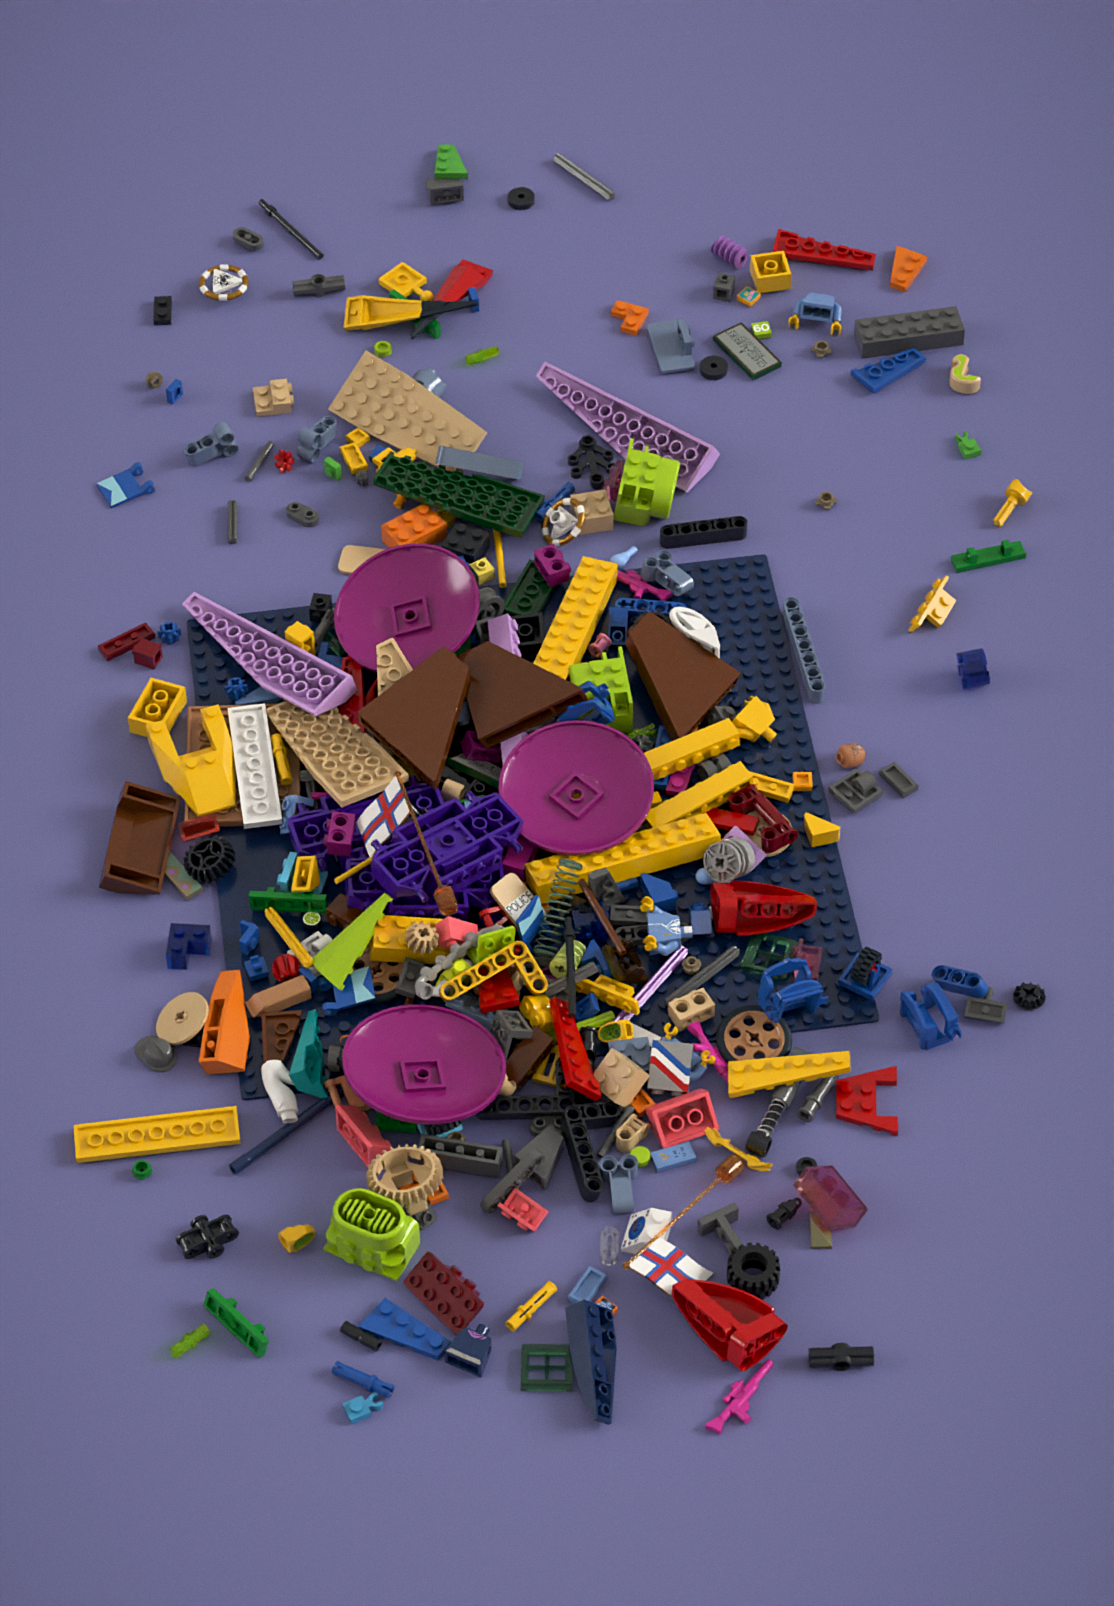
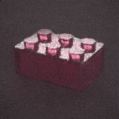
(830, 1197)

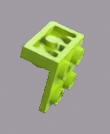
(491, 943)

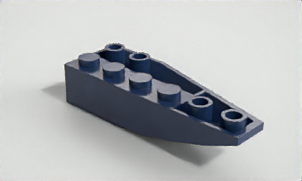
(593, 1355)

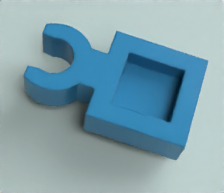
(360, 1409)

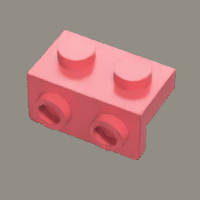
(524, 1210)

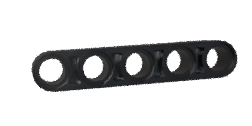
(703, 532)

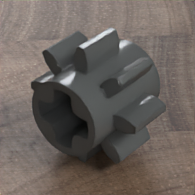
(643, 743)

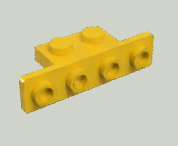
(936, 606)
(611, 992)

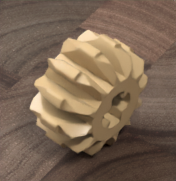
(421, 937)

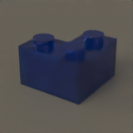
(187, 940)

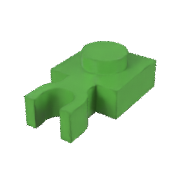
(967, 447)

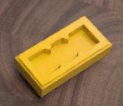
(353, 457)

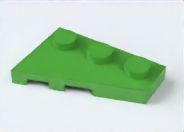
(449, 163)

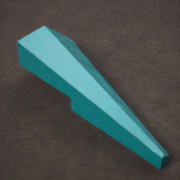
(309, 1060)

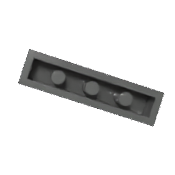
(464, 1155)

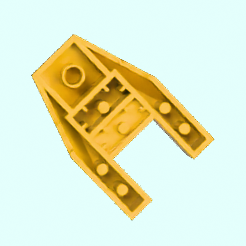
(201, 777)

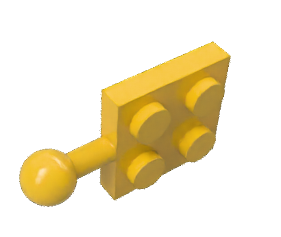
(406, 281)

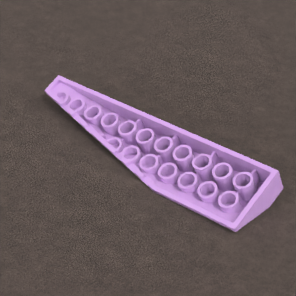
(620, 421)
(274, 661)

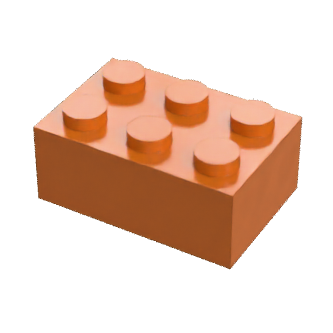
(415, 526)

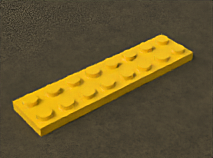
(156, 1134)

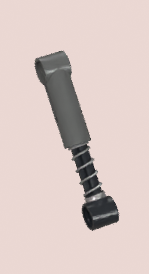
(760, 1140)

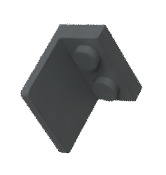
(444, 190)
(508, 1026)

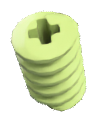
(558, 965)

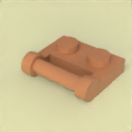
(351, 1098)

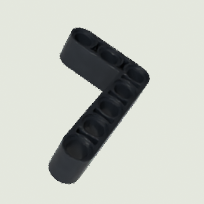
(533, 1101)
(579, 1126)

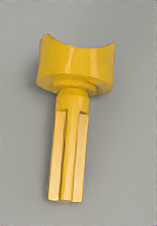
(1016, 495)

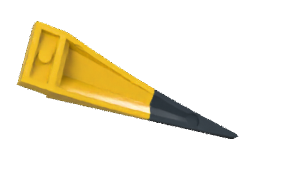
(374, 312)

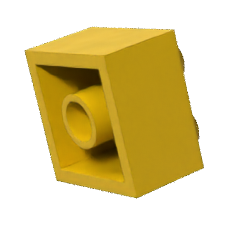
(770, 272)

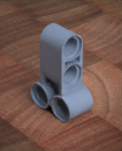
(316, 438)
(212, 445)
(666, 573)
(620, 1181)

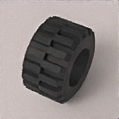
(754, 1257)

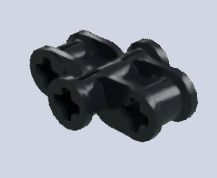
(207, 1236)

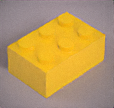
(156, 703)

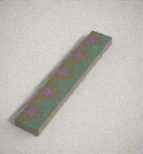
(180, 879)

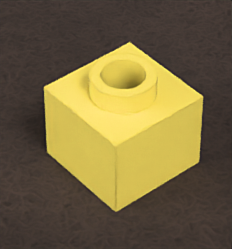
(482, 571)

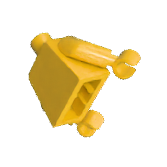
(755, 720)

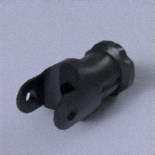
(785, 1211)

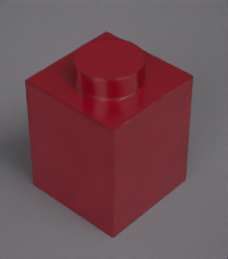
(147, 653)

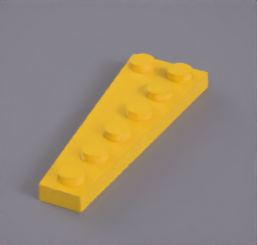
(757, 1074)

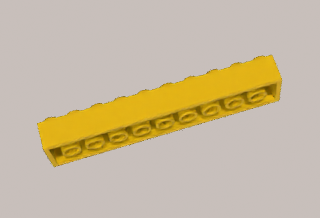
(577, 616)
(639, 854)

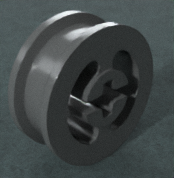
(490, 604)

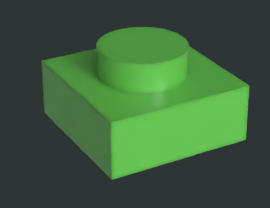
(332, 468)

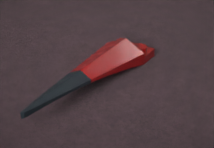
(456, 287)

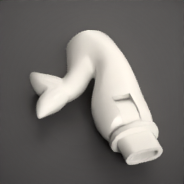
(281, 1096)

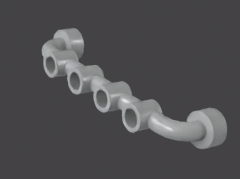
(424, 989)

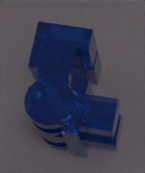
(589, 927)

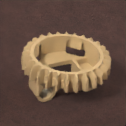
(399, 1173)

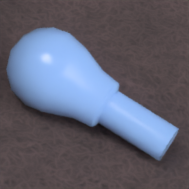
(622, 558)
(703, 878)

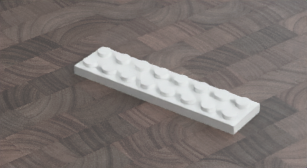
(254, 766)

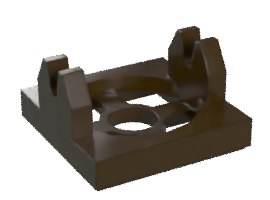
(635, 972)

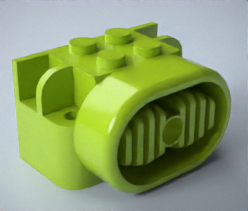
(645, 487)
(615, 676)
(372, 1233)

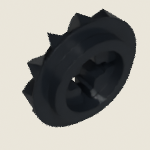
(1031, 1002)

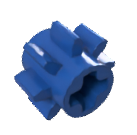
(169, 633)
(236, 689)

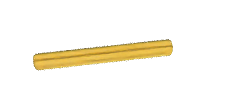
(289, 937)

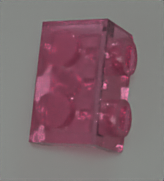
(612, 483)
(811, 955)

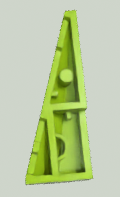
(340, 954)

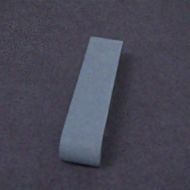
(479, 462)

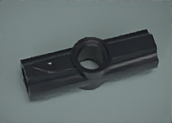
(841, 1356)

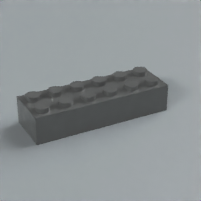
(909, 330)

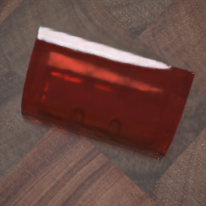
(198, 827)

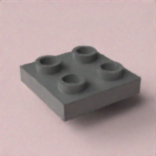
(856, 790)

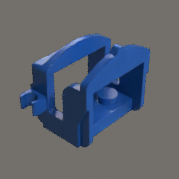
(603, 712)
(799, 994)
(921, 1019)

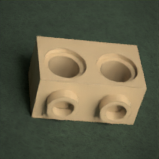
(691, 1008)

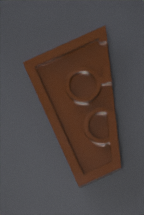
(278, 1033)

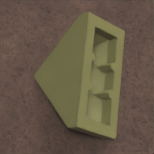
(819, 1234)

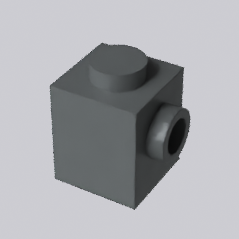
(724, 287)

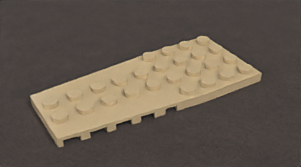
(402, 411)
(336, 752)

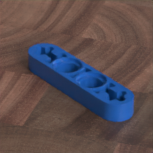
(648, 604)

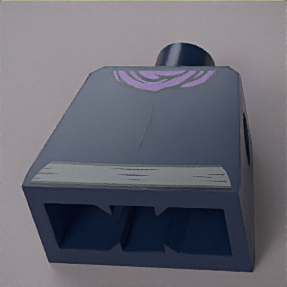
(470, 1350)

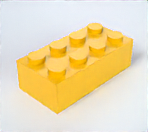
(389, 941)

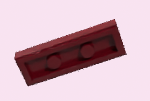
(125, 641)

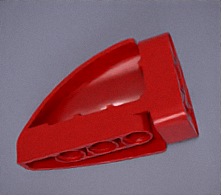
(729, 1321)

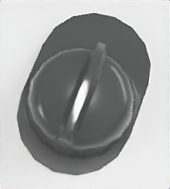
(156, 1053)

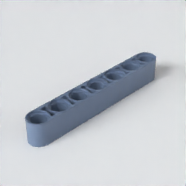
(804, 650)

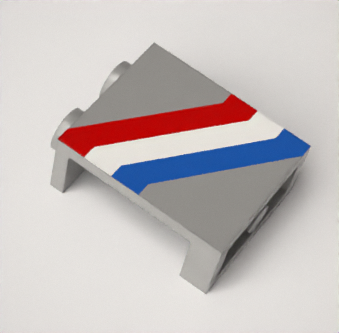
(670, 1067)

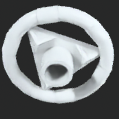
(690, 618)

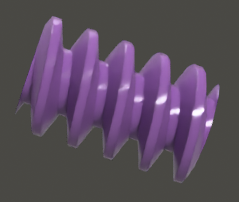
(730, 251)

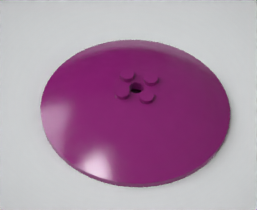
(401, 583)
(583, 760)
(452, 1050)

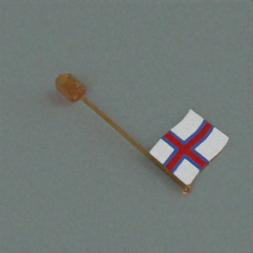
(380, 820)
(667, 1264)

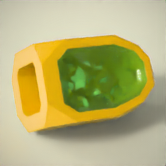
(616, 1031)
(296, 1237)

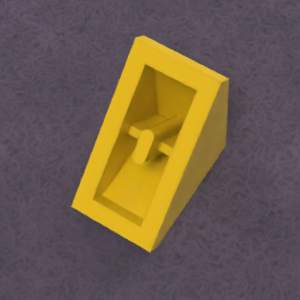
(820, 831)
(306, 874)

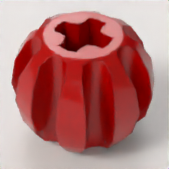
(286, 967)

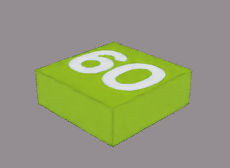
(761, 330)

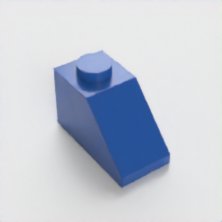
(659, 891)

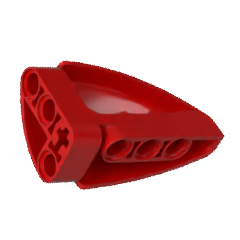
(757, 907)

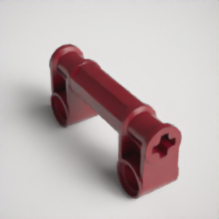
(779, 830)

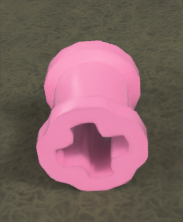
(601, 643)

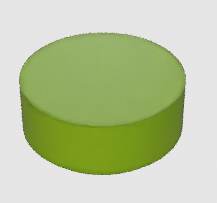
(382, 349)
(642, 1155)

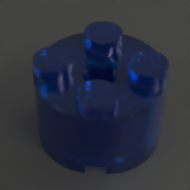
(973, 668)

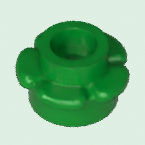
(141, 1165)

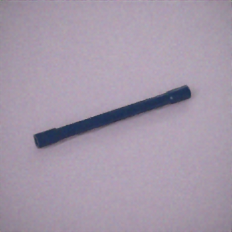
(246, 1159)

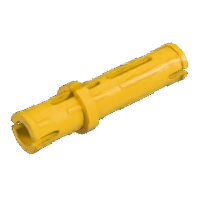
(280, 753)
(514, 1322)

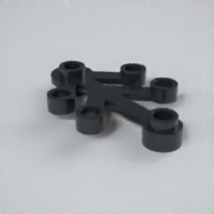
(588, 445)

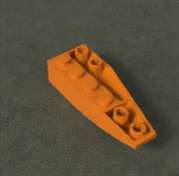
(226, 1028)

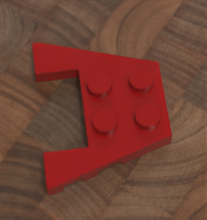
(858, 1099)

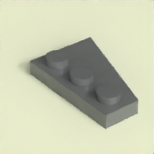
(604, 888)

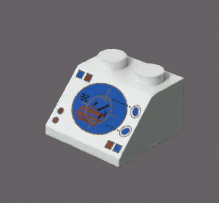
(644, 1227)

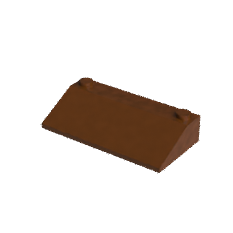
(139, 840)

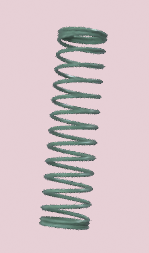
(562, 862)

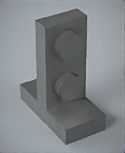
(720, 1223)

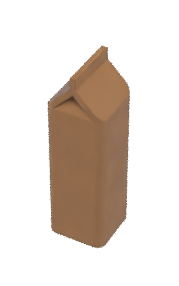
(279, 997)

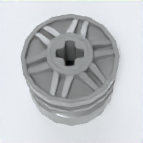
(729, 859)

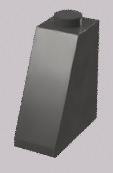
(551, 1145)

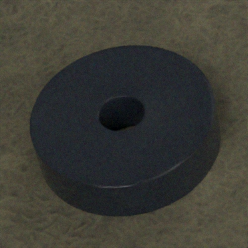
(521, 198)
(713, 367)

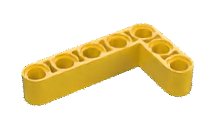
(493, 968)

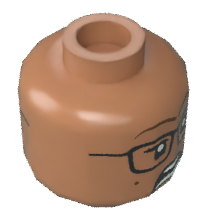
(850, 755)

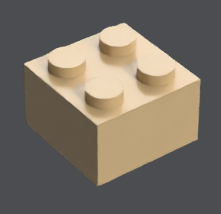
(597, 511)
(620, 1077)

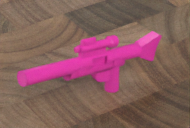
(640, 587)
(719, 1064)
(740, 1402)

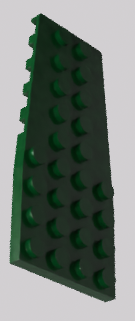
(469, 498)

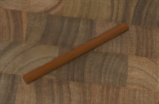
(602, 917)

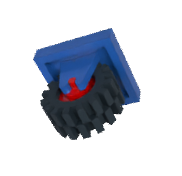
(866, 974)

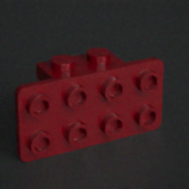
(444, 1292)

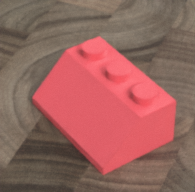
(682, 1118)
(360, 1133)

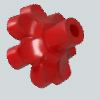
(284, 461)

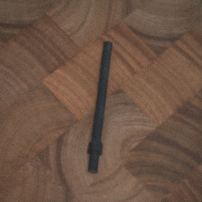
(272, 212)
(569, 937)

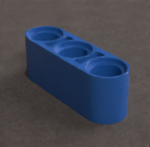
(960, 981)

